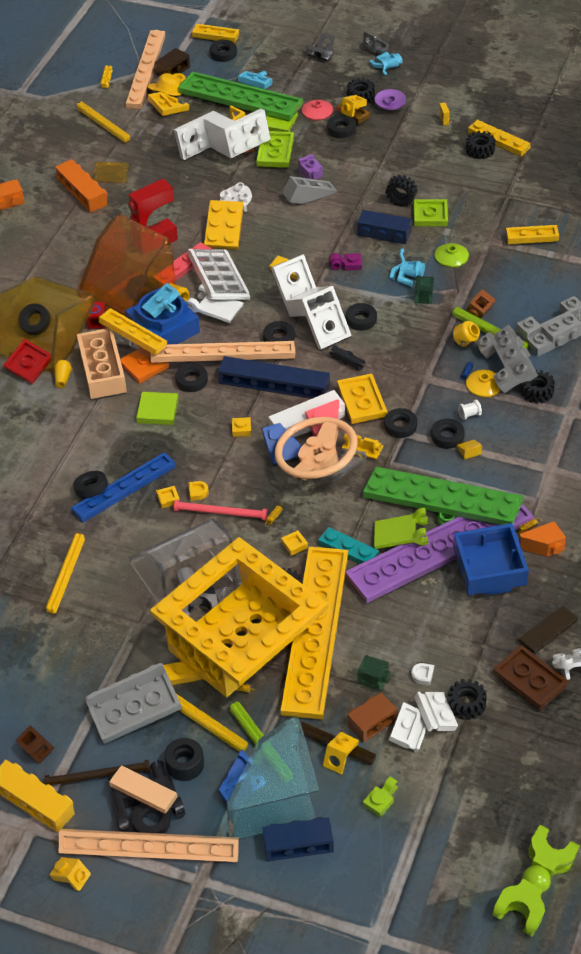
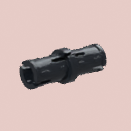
(347, 357)

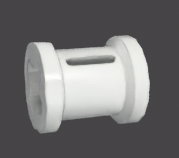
(469, 409)

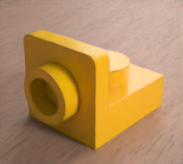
(351, 103)

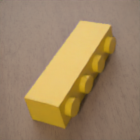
(34, 796)

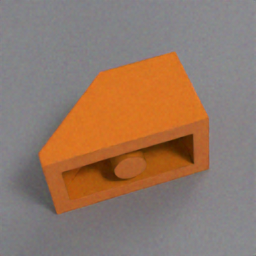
(543, 540)

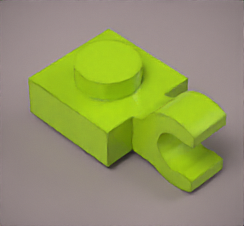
(380, 799)

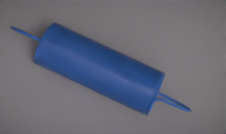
(465, 374)

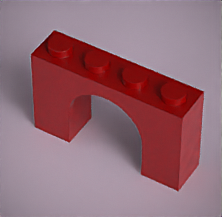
(147, 200)

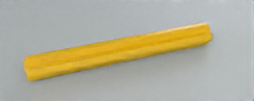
(103, 122)
(65, 573)
(212, 725)

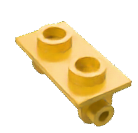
(367, 445)

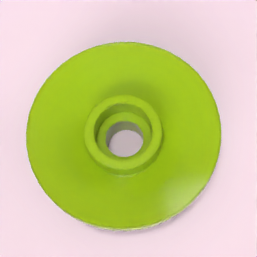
(451, 255)

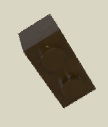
(172, 63)

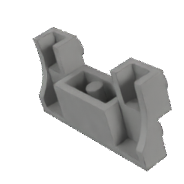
(555, 331)
(513, 356)

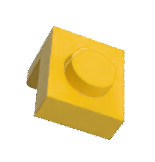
(70, 871)

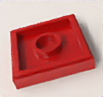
(28, 361)

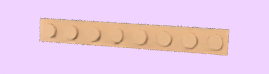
(145, 69)
(217, 351)
(149, 845)

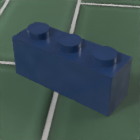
(384, 226)
(298, 839)

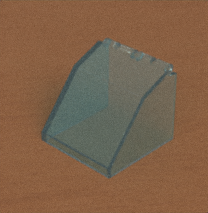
(273, 783)

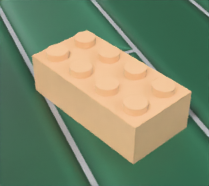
(101, 363)

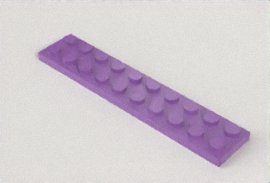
(413, 560)

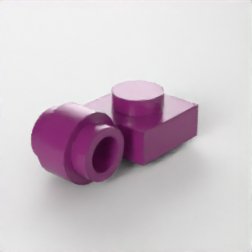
(349, 261)

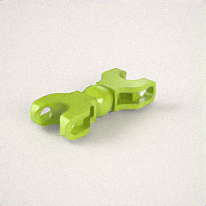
(535, 880)

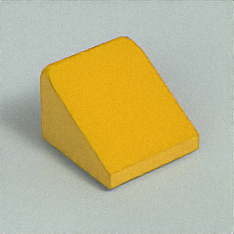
(470, 449)

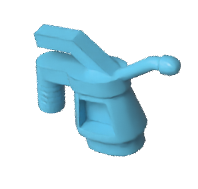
(386, 61)
(410, 269)

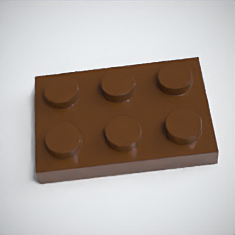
(530, 677)

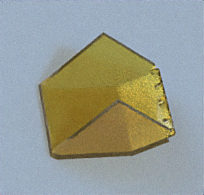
(68, 314)

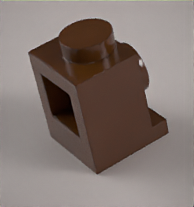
(34, 744)

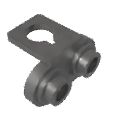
(374, 44)
(325, 53)

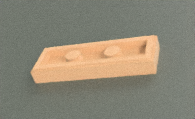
(143, 789)

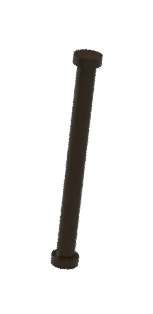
(93, 774)

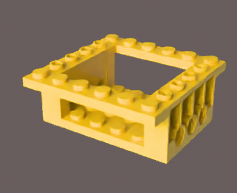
(264, 594)

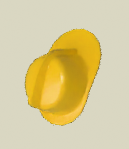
(167, 84)

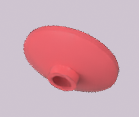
(317, 110)

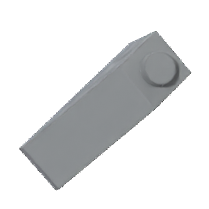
(306, 190)

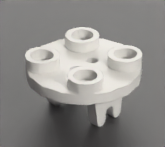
(237, 193)
(567, 662)

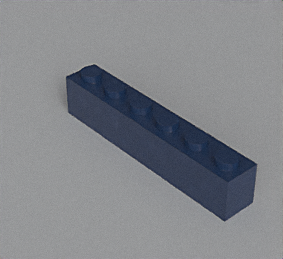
(273, 378)

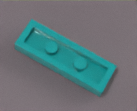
(357, 550)

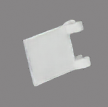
(218, 308)

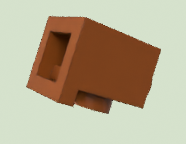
(481, 304)

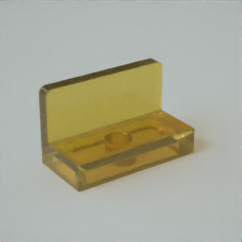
(111, 171)

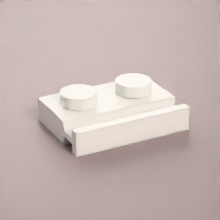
(436, 711)
(408, 728)

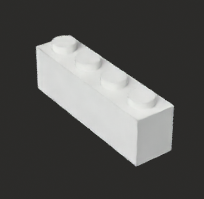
(296, 413)

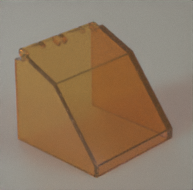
(127, 264)

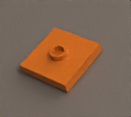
(140, 367)

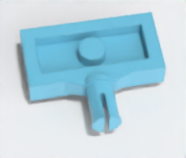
(255, 79)
(161, 300)

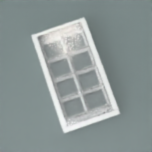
(218, 274)

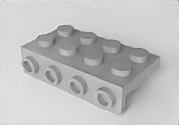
(132, 702)

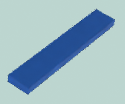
(123, 487)

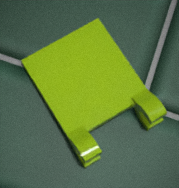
(401, 530)

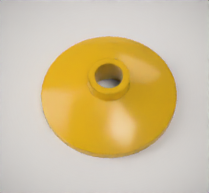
(482, 383)

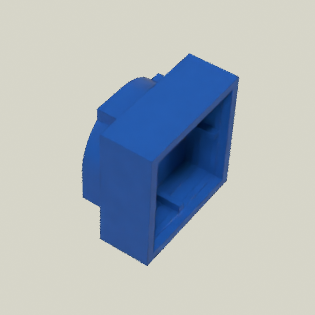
(168, 325)
(490, 559)

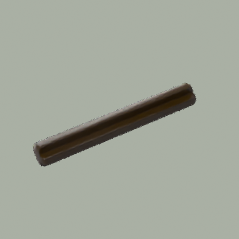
(325, 738)

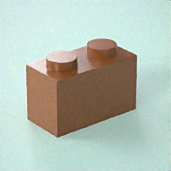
(372, 717)

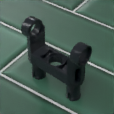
(123, 801)

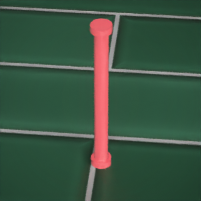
(220, 510)

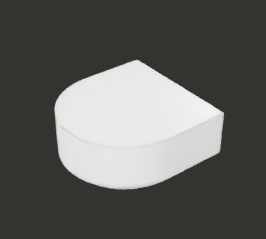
(422, 674)

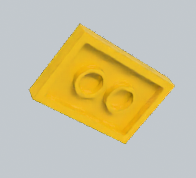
(224, 224)
(362, 398)

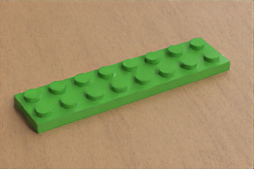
(240, 95)
(443, 496)

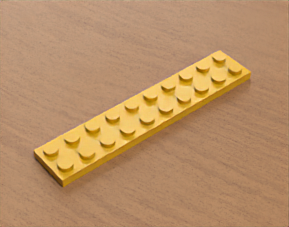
(314, 648)

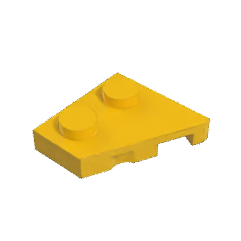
(166, 104)

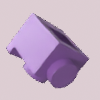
(310, 168)

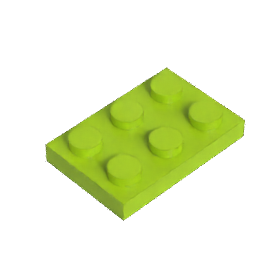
(277, 150)

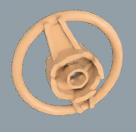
(318, 454)

